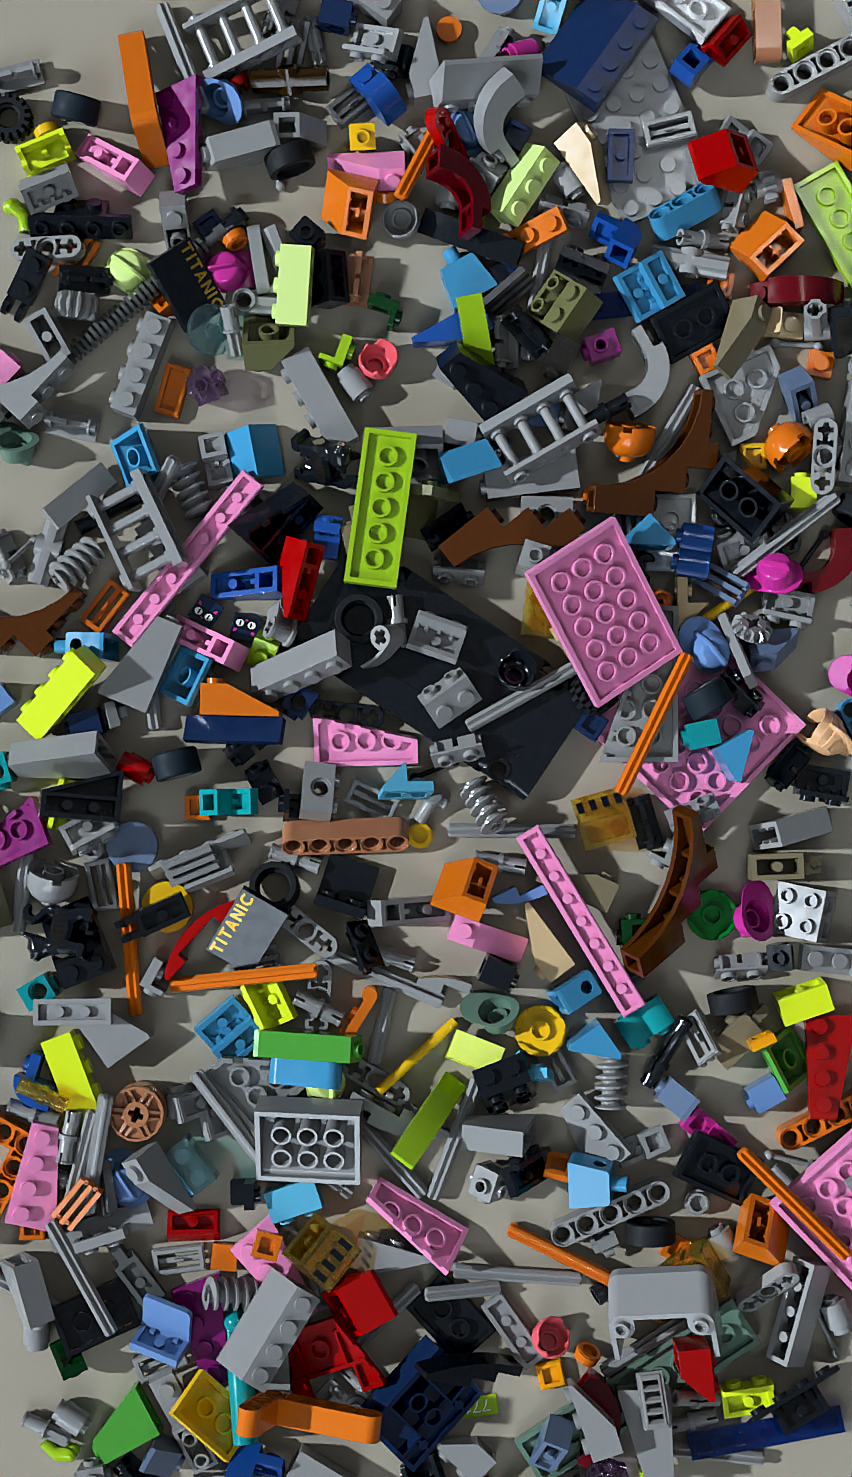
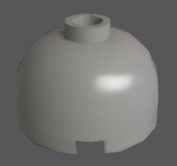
(52, 882)

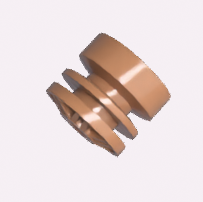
(152, 1106)

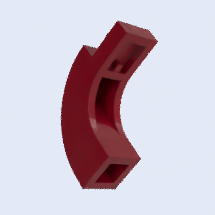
(466, 185)
(798, 290)
(837, 566)
(602, 1393)

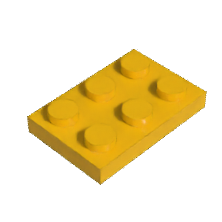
(207, 1414)

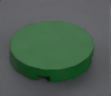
(714, 917)

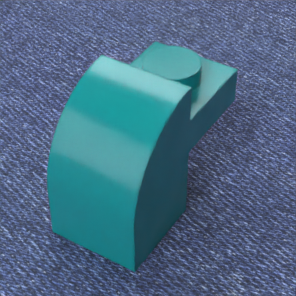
(228, 801)

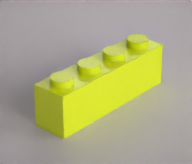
(61, 692)
(72, 1071)

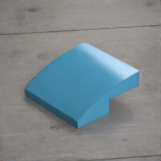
(648, 286)
(228, 1029)

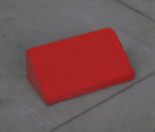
(727, 40)
(194, 1225)

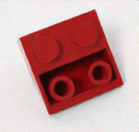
(724, 160)
(360, 1302)
(694, 1363)

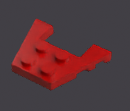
(327, 1348)

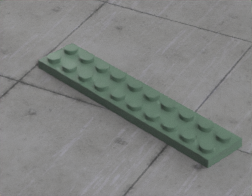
(736, 1340)

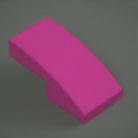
(704, 1122)

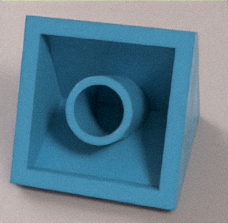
(134, 451)
(256, 451)
(467, 461)
(650, 536)
(186, 675)
(733, 754)
(592, 1040)

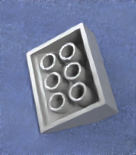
(308, 1140)

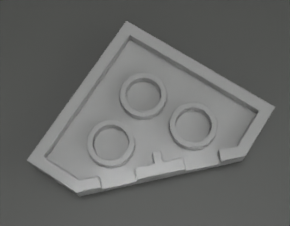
(745, 396)
(242, 1082)

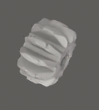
(76, 306)

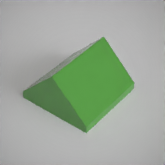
(786, 1059)

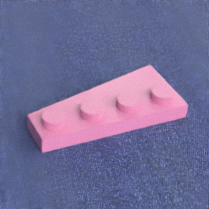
(361, 745)
(36, 1182)
(422, 1225)

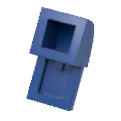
(690, 64)
(379, 93)
(619, 236)
(328, 533)
(33, 1067)
(251, 1460)

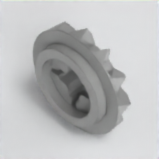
(758, 634)

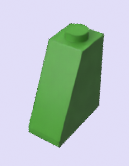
(128, 1426)

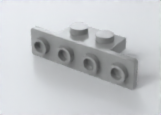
(220, 847)
(96, 1232)

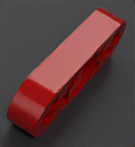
(440, 125)

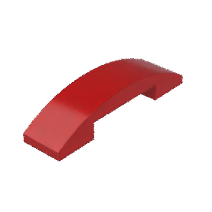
(176, 958)

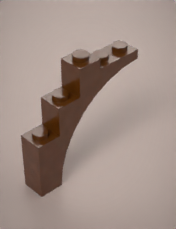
(670, 474)
(487, 533)
(36, 627)
(678, 899)

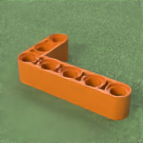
(142, 99)
(803, 1136)
(16, 1146)
(309, 1415)

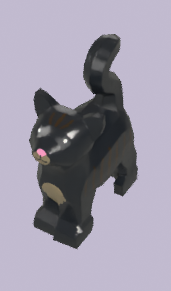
(324, 460)
(63, 934)

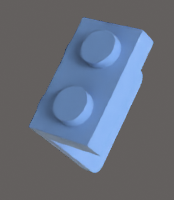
(163, 1331)

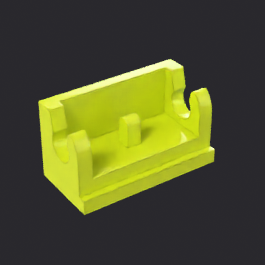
(45, 152)
(803, 1001)
(473, 1050)

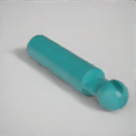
(238, 1390)

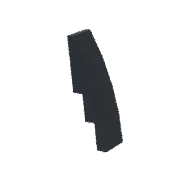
(485, 243)
(463, 1367)

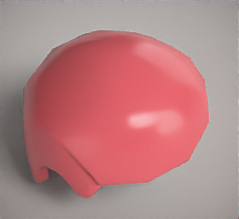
(378, 359)
(551, 1337)

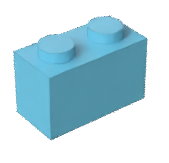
(292, 1200)

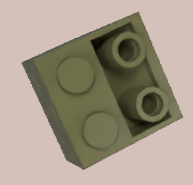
(564, 306)

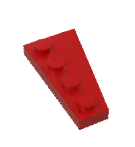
(827, 1056)

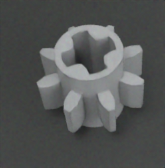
(767, 186)

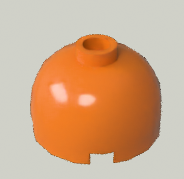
(629, 439)
(788, 444)

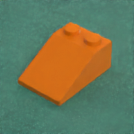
(828, 126)
(222, 699)

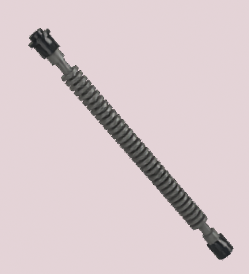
(232, 220)

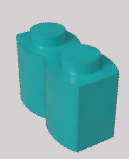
(645, 1023)

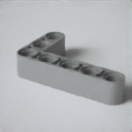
(811, 65)

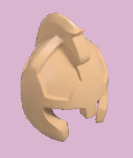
(830, 734)

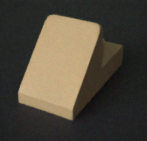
(785, 325)
(682, 593)

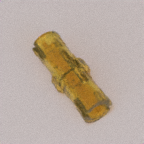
(42, 1095)

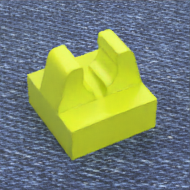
(798, 43)

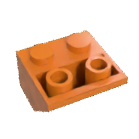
(349, 203)
(766, 245)
(465, 887)
(761, 1231)

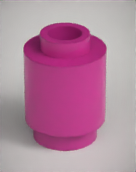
(521, 47)

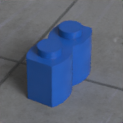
(693, 552)

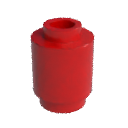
(136, 768)

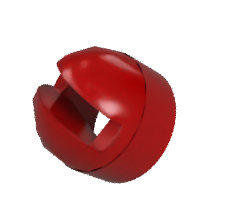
(240, 80)

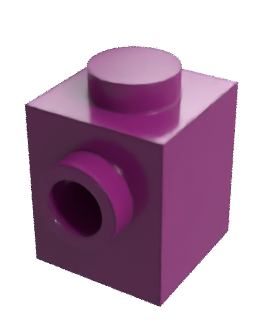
(600, 347)

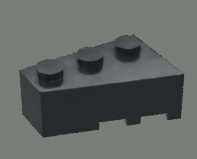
(84, 800)

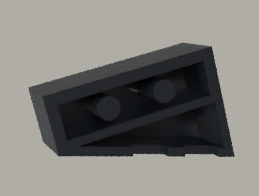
(479, 381)
(280, 515)

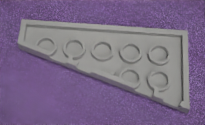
(635, 708)

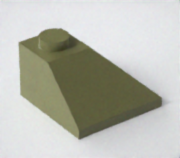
(265, 342)

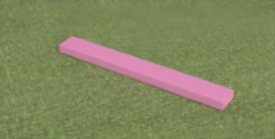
(198, 547)
(580, 920)

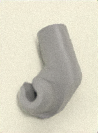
(429, 805)

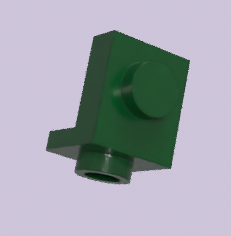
(384, 304)
(625, 925)
(68, 1367)

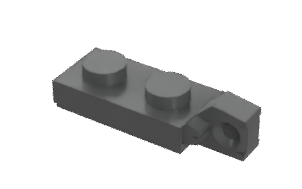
(135, 1273)

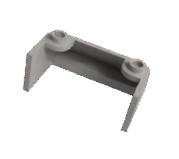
(663, 1294)

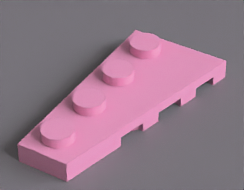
(259, 1267)

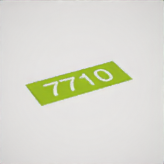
(484, 1406)

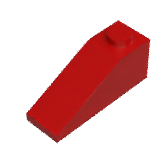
(299, 573)

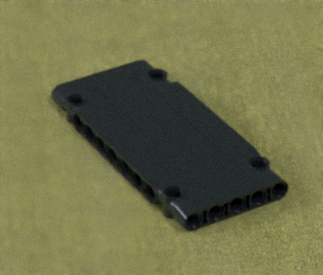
(520, 739)

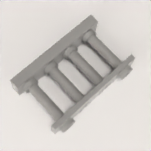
(241, 59)
(520, 413)
(163, 530)

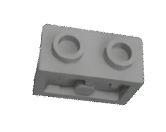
(733, 547)

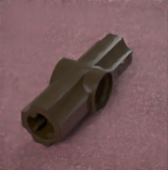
(290, 79)

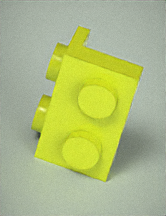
(269, 1004)
(744, 1396)

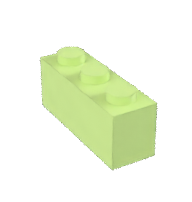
(523, 184)
(293, 285)

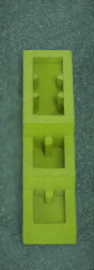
(474, 325)
(428, 1120)

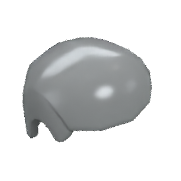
(401, 219)

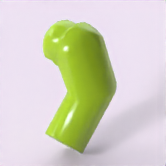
(19, 210)
(59, 1453)

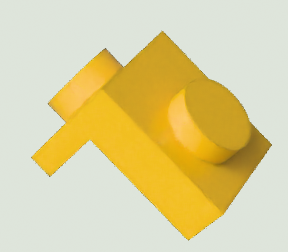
(362, 137)

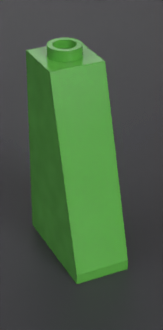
(308, 1045)

